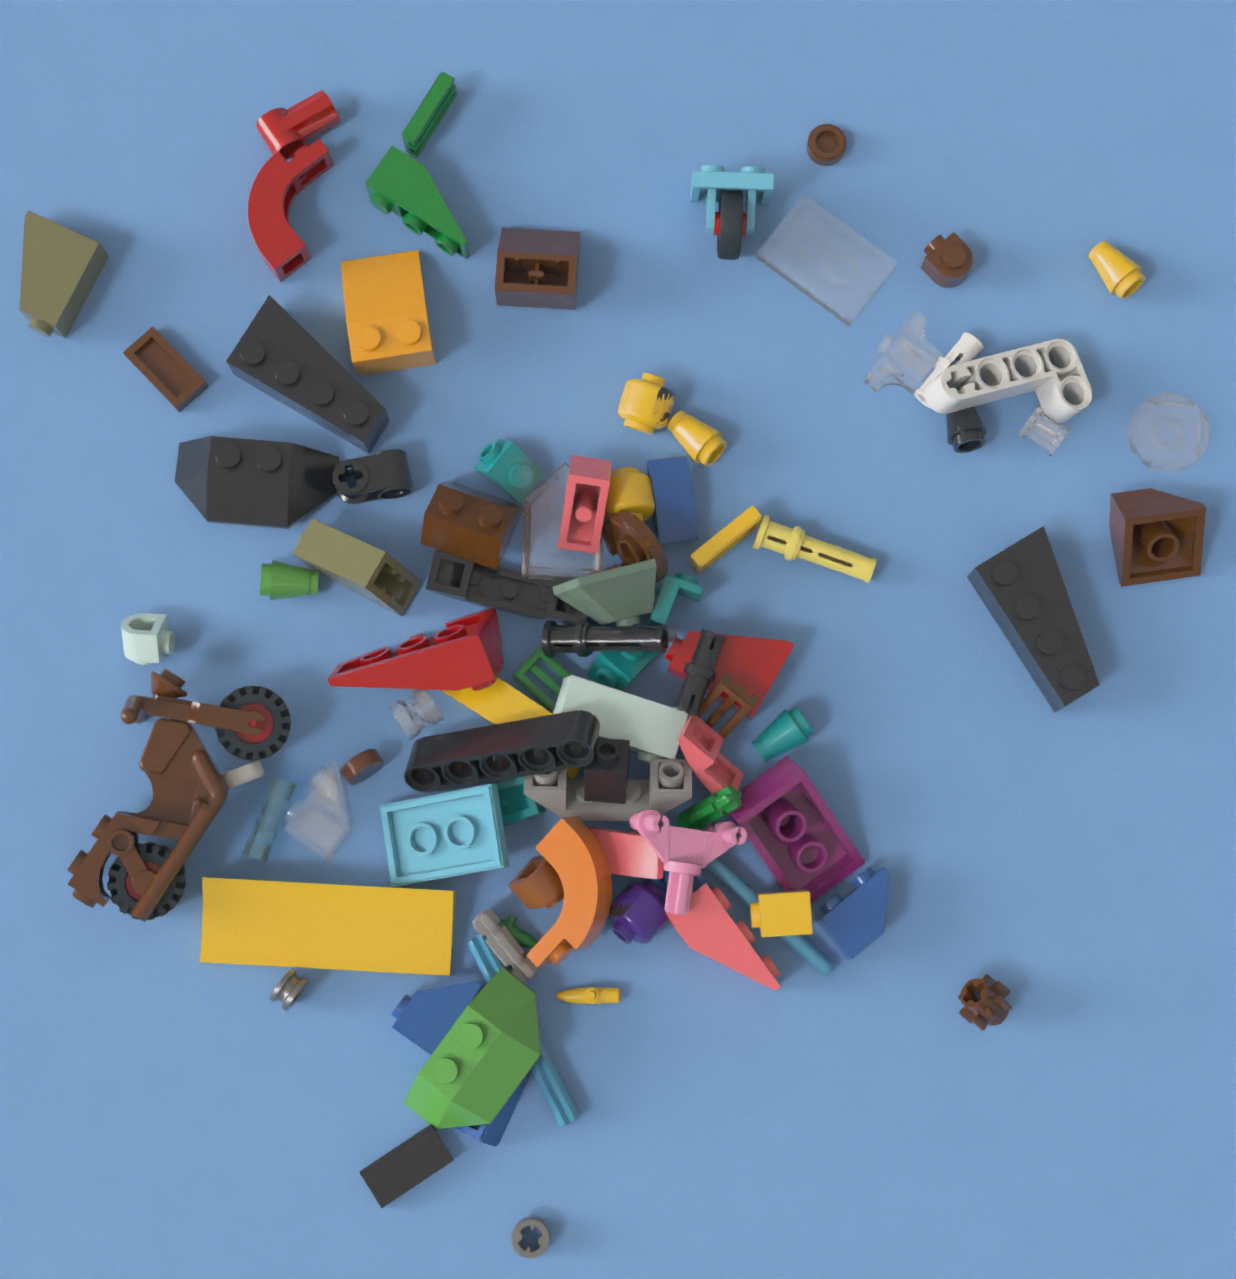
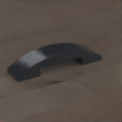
(499, 589)

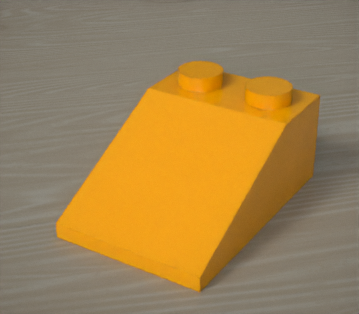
(387, 313)

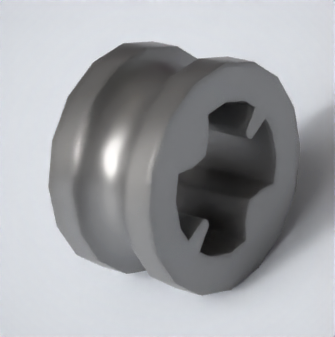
(289, 989)
(543, 1239)

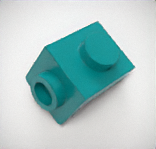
(509, 469)
(663, 601)
(619, 668)
(514, 804)

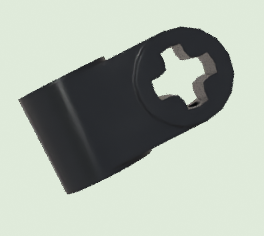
(377, 477)

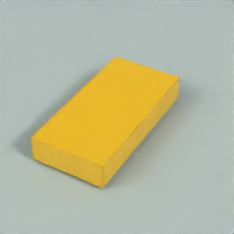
(725, 540)

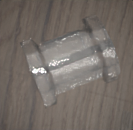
(1044, 430)

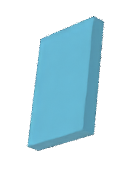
(444, 835)

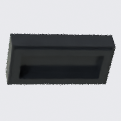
(406, 1166)

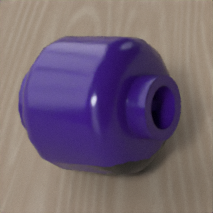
(638, 913)

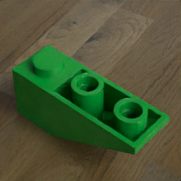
(408, 191)

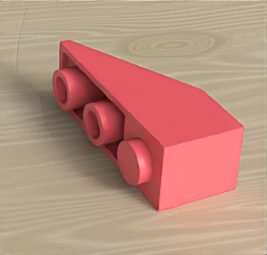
(715, 935)

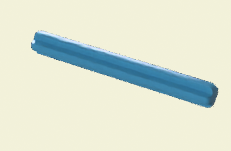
(544, 1068)

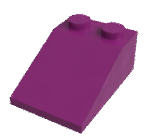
(795, 831)

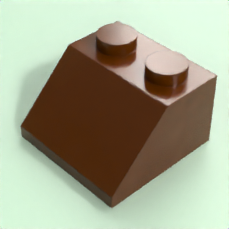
(470, 524)

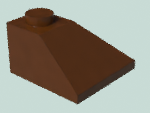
(1155, 536)

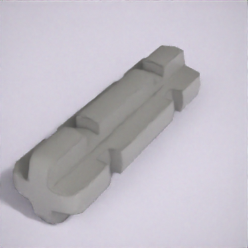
(504, 945)

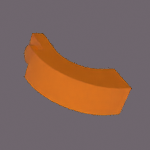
(586, 887)

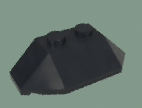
(254, 480)

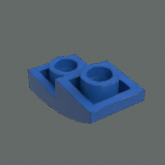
(674, 500)

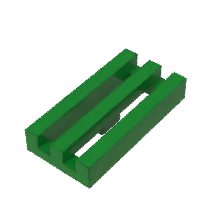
(429, 114)
(529, 665)

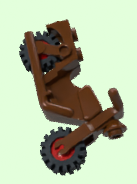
(186, 793)

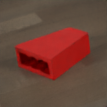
(746, 659)

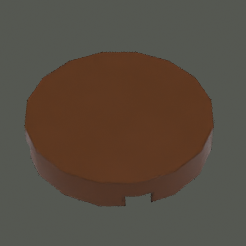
(633, 541)

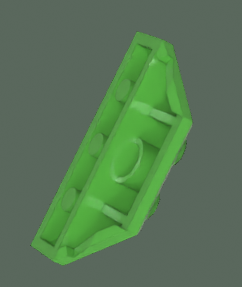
(480, 1057)

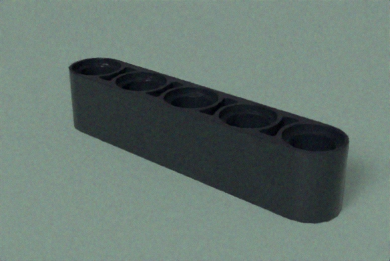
(503, 751)

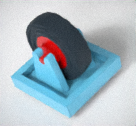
(731, 191)

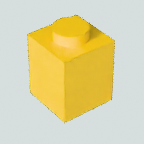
(782, 913)

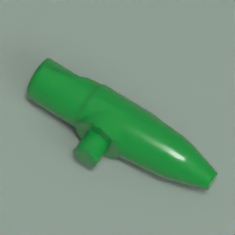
(522, 937)

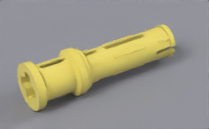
(790, 542)

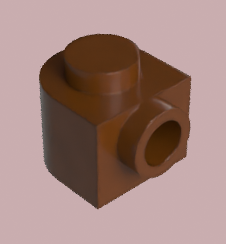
(947, 260)

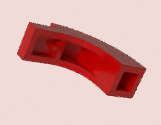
(271, 201)

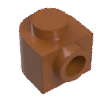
(538, 884)

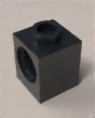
(608, 772)

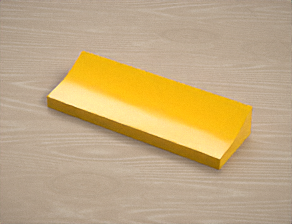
(327, 926)

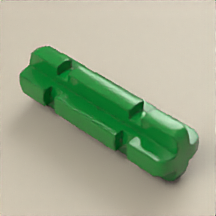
(710, 808)

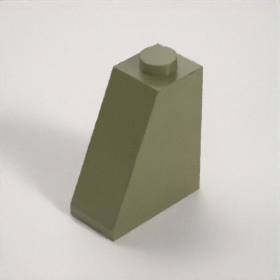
(56, 274)
(357, 566)

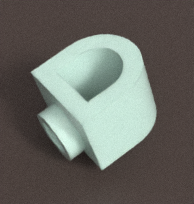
(147, 638)

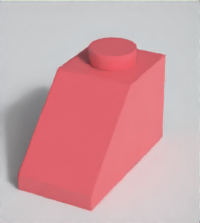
(584, 504)

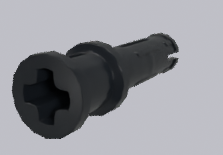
(586, 638)

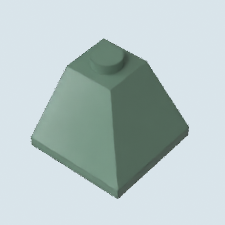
(613, 594)

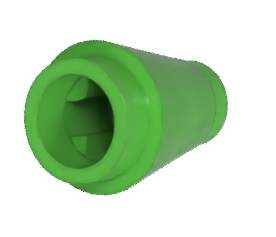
(287, 581)

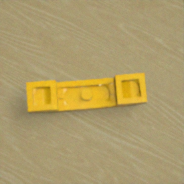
(500, 705)

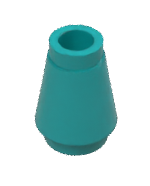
(783, 734)

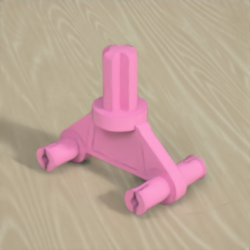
(684, 851)

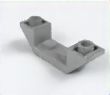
(665, 789)

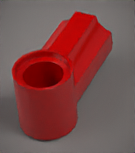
(291, 128)

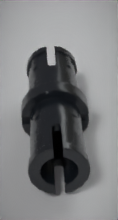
(699, 672)

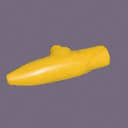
(591, 995)

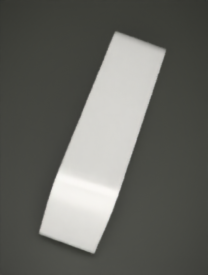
(1004, 381)

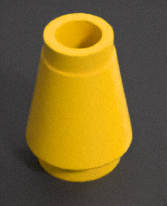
(1117, 271)
(697, 438)

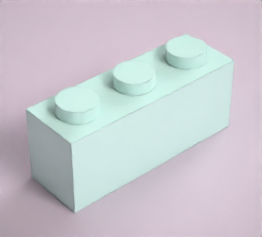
(623, 716)

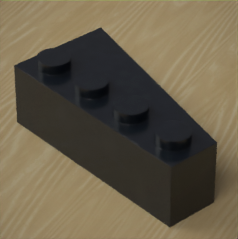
(301, 374)
(1037, 618)

